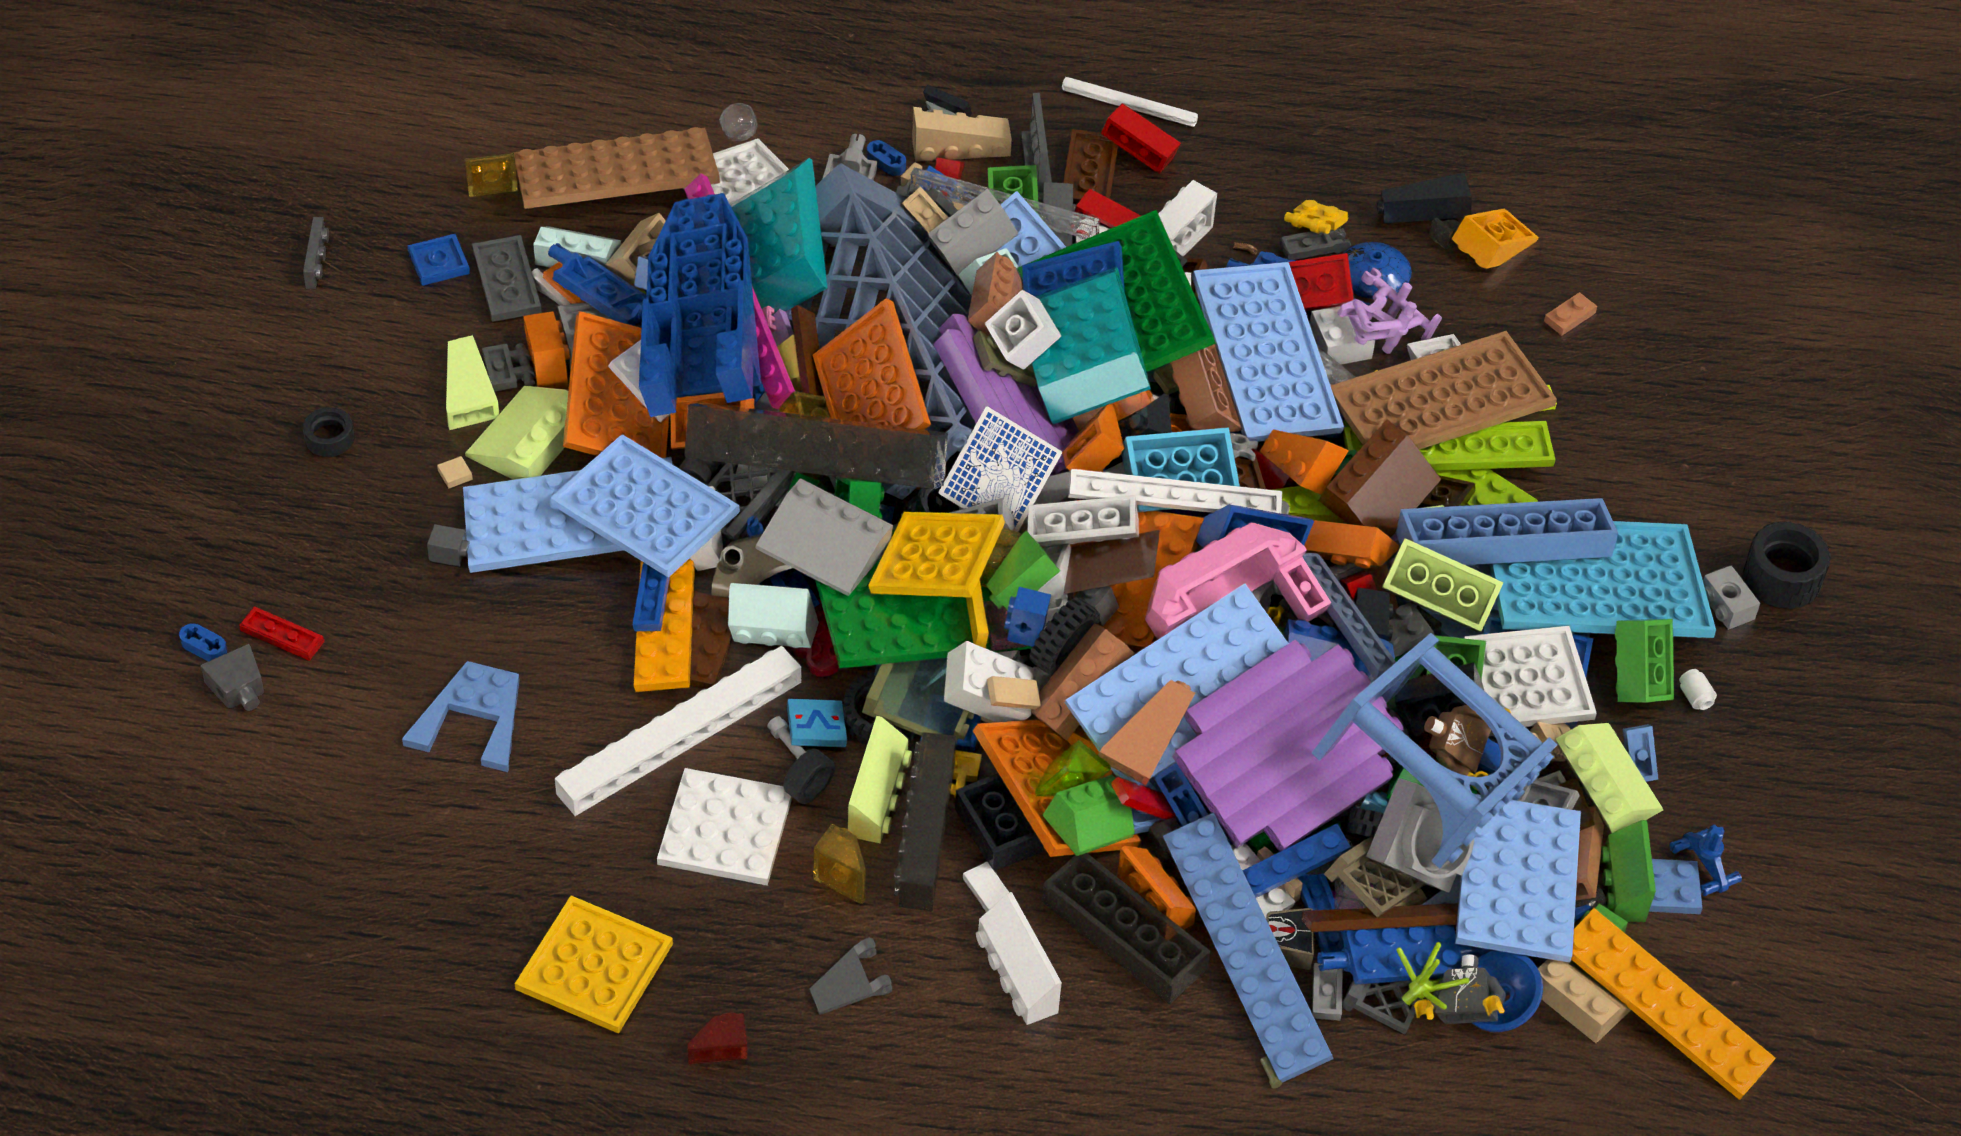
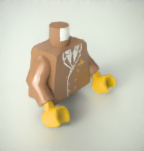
(1459, 740)

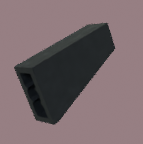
(1425, 200)

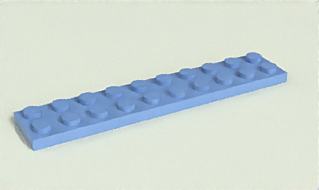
(1248, 948)

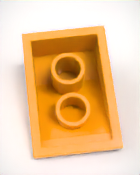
(1493, 237)

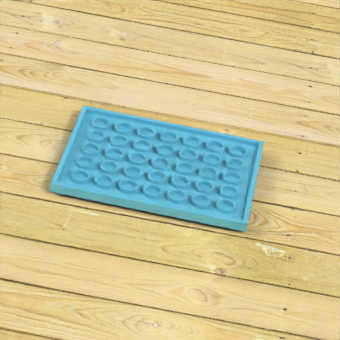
(1646, 578)

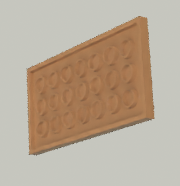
(614, 167)
(1446, 392)

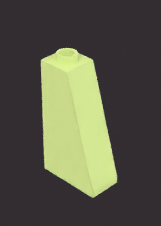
(468, 386)

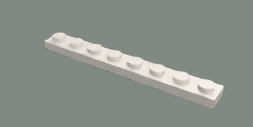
(1169, 492)

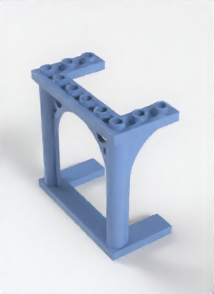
(1450, 790)

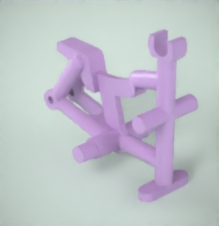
(1388, 326)

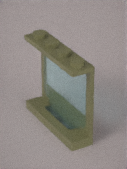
(913, 698)

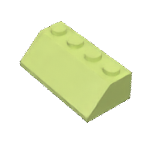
(1442, 585)
(1608, 775)
(878, 782)

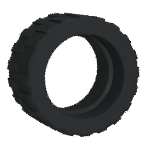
(1790, 542)

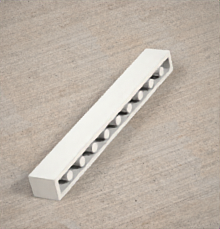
(677, 730)

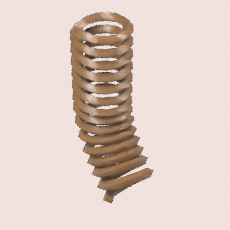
(1245, 247)

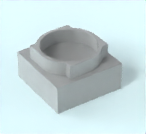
(1412, 837)

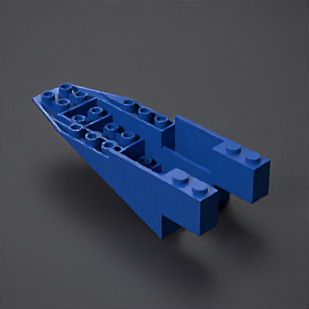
(698, 309)

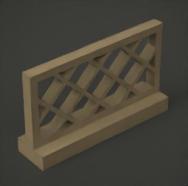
(1355, 863)

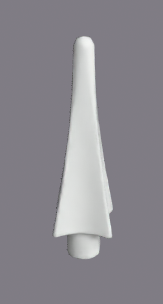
(545, 288)

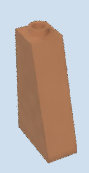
(1143, 739)
(1589, 858)

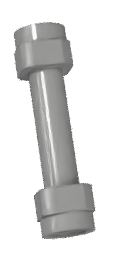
(780, 729)

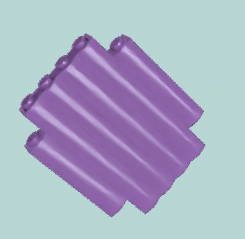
(1001, 393)
(1258, 744)

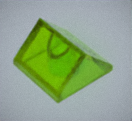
(1071, 769)

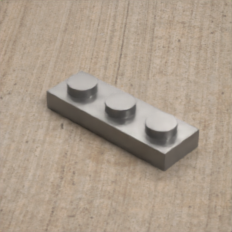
(315, 253)

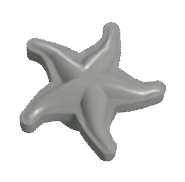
(1242, 446)

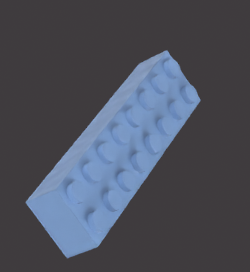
(1512, 531)

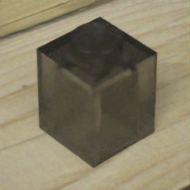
(1156, 841)

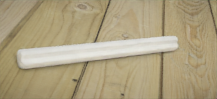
(1133, 102)

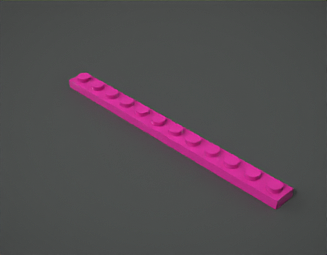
(772, 369)

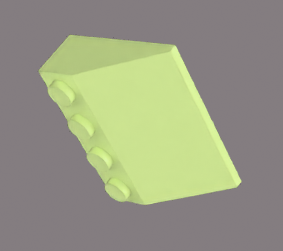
(525, 434)

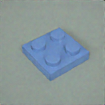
(1676, 887)

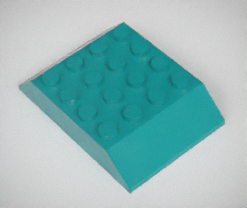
(784, 238)
(1097, 350)

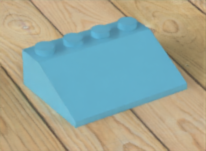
(1182, 456)

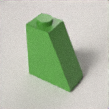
(1024, 567)

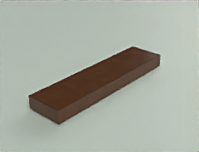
(806, 345)

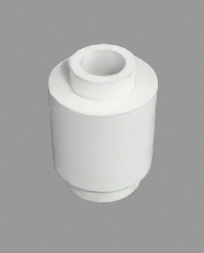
(1697, 689)

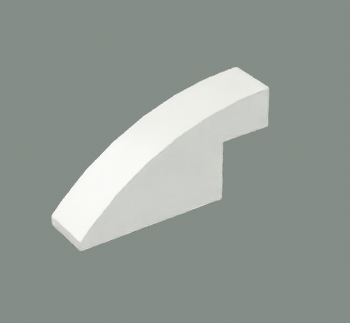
(1060, 556)

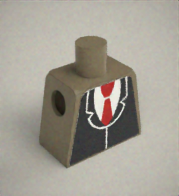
(1292, 936)

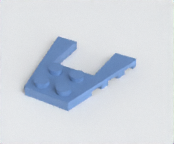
(479, 693)

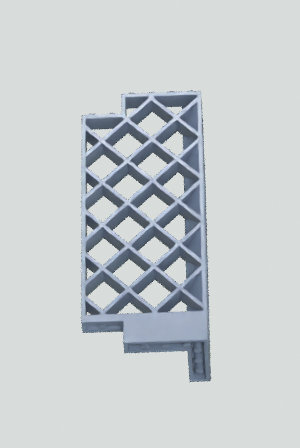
(917, 281)

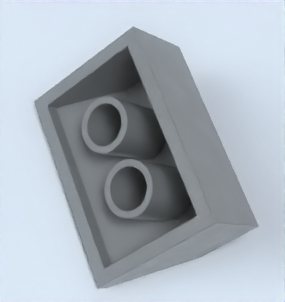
(972, 232)

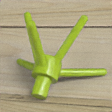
(1420, 985)

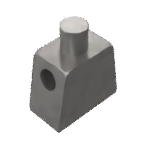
(235, 678)

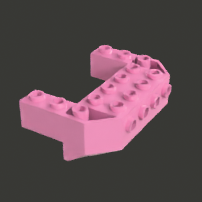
(1242, 557)

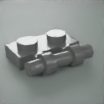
(500, 368)

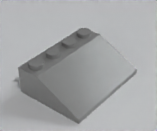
(825, 537)

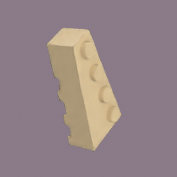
(958, 136)

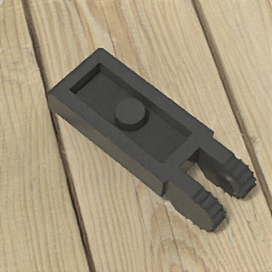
(1314, 244)

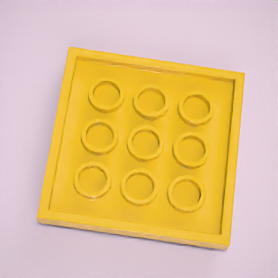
(937, 554)
(594, 964)

